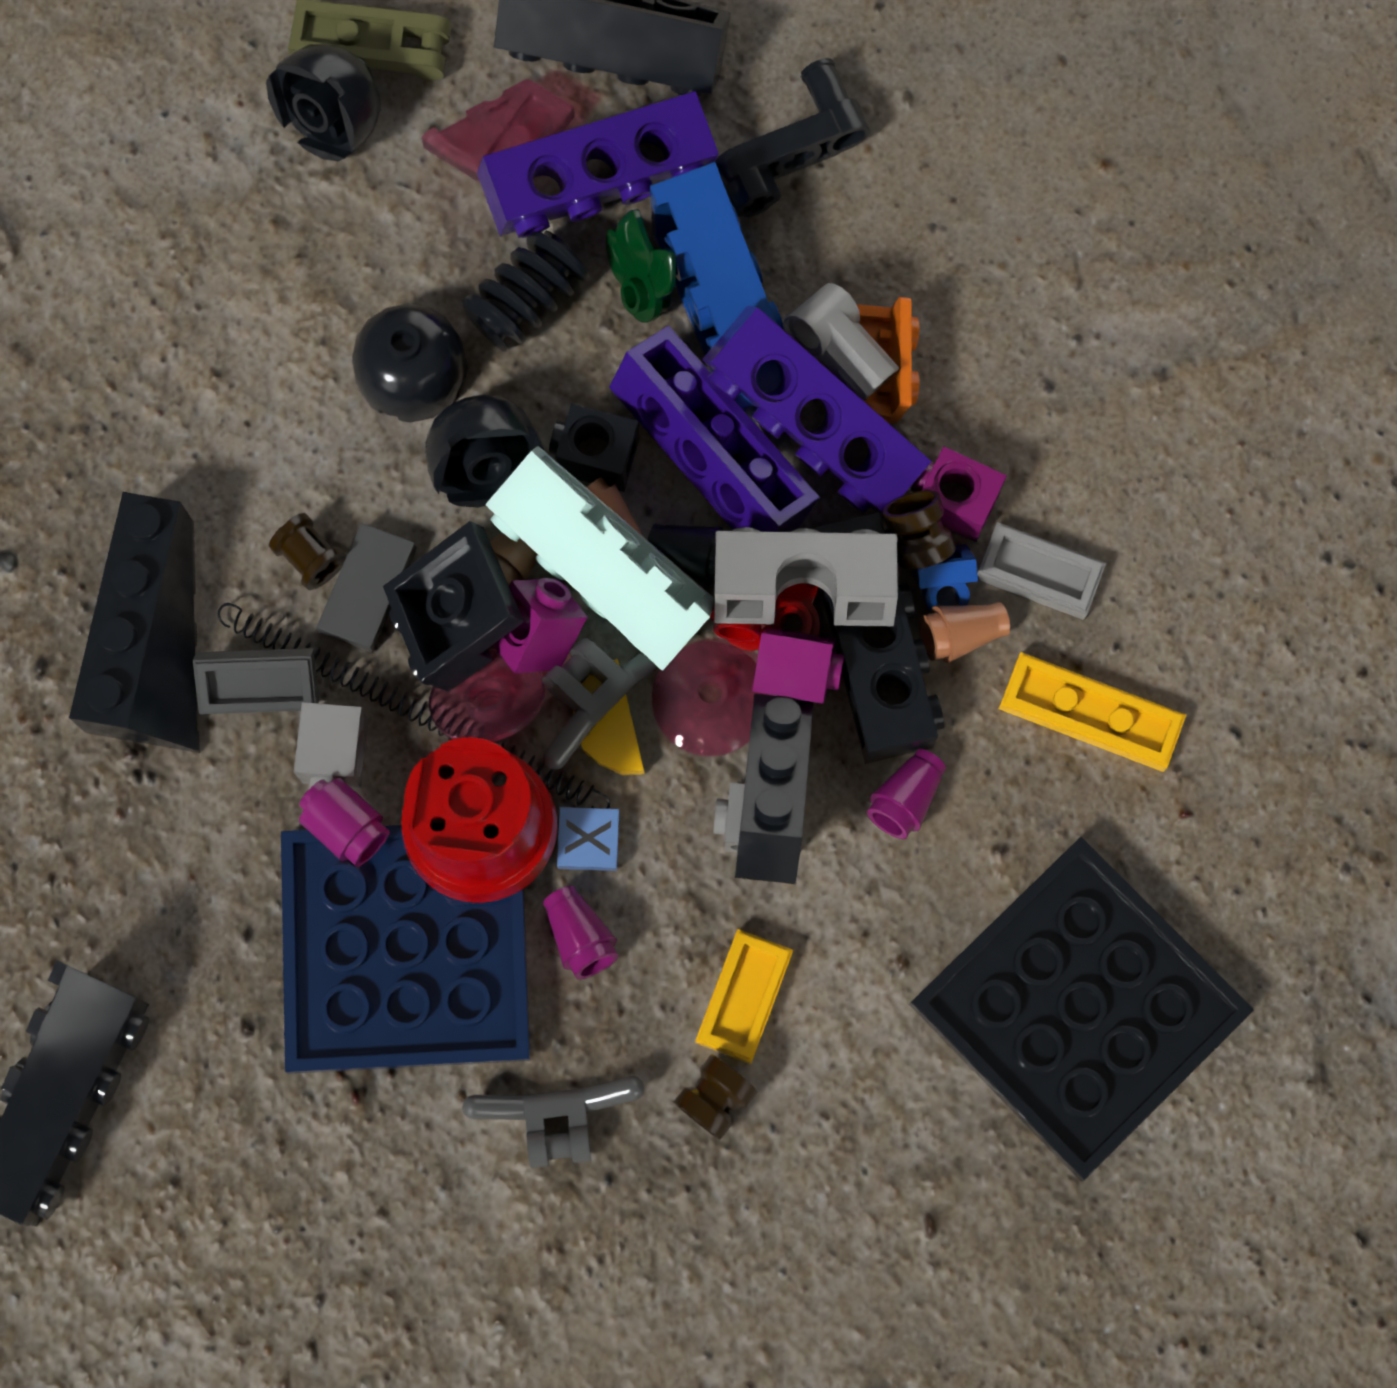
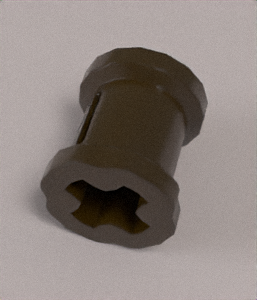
(307, 551)

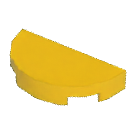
(613, 739)

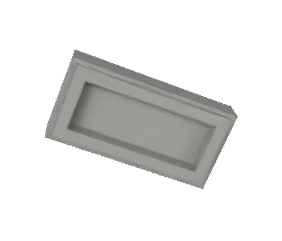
(1041, 571)

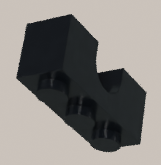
(774, 789)

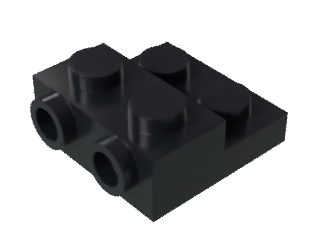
(452, 608)

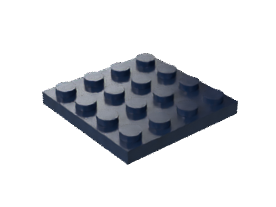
(394, 969)

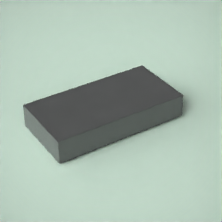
(358, 600)
(255, 680)

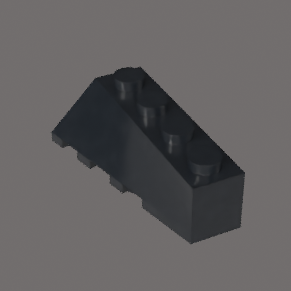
(636, 39)
(143, 631)
(59, 1087)

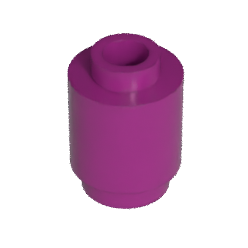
(343, 821)

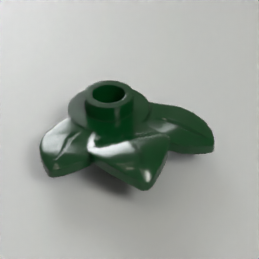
(644, 273)

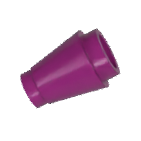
(907, 795)
(580, 935)

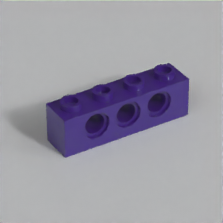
(672, 125)
(710, 437)
(891, 459)

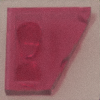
(515, 118)

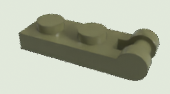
(374, 35)

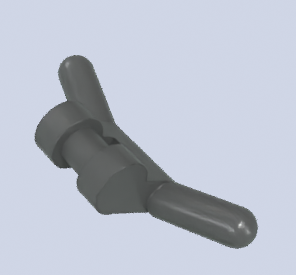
(589, 708)
(570, 1103)

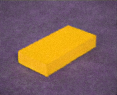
(744, 996)

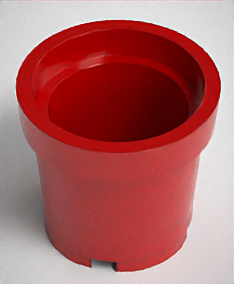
(460, 857)

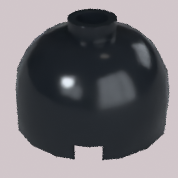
(326, 98)
(409, 362)
(477, 447)

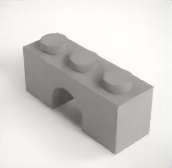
(850, 567)

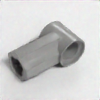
(831, 331)

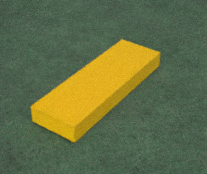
(1092, 712)

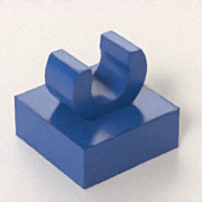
(952, 572)

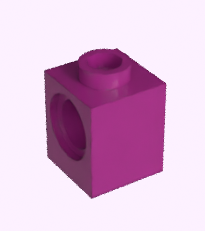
(980, 481)
(548, 628)
(797, 665)

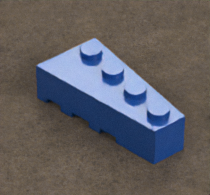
(712, 261)

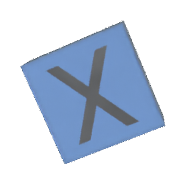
(588, 839)

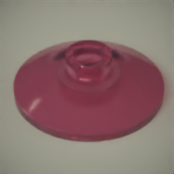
(488, 703)
(698, 725)

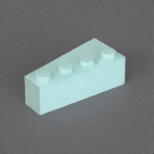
(600, 557)

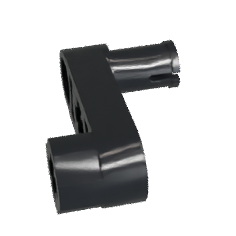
(754, 165)

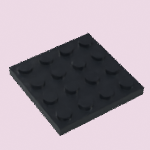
(1081, 1008)

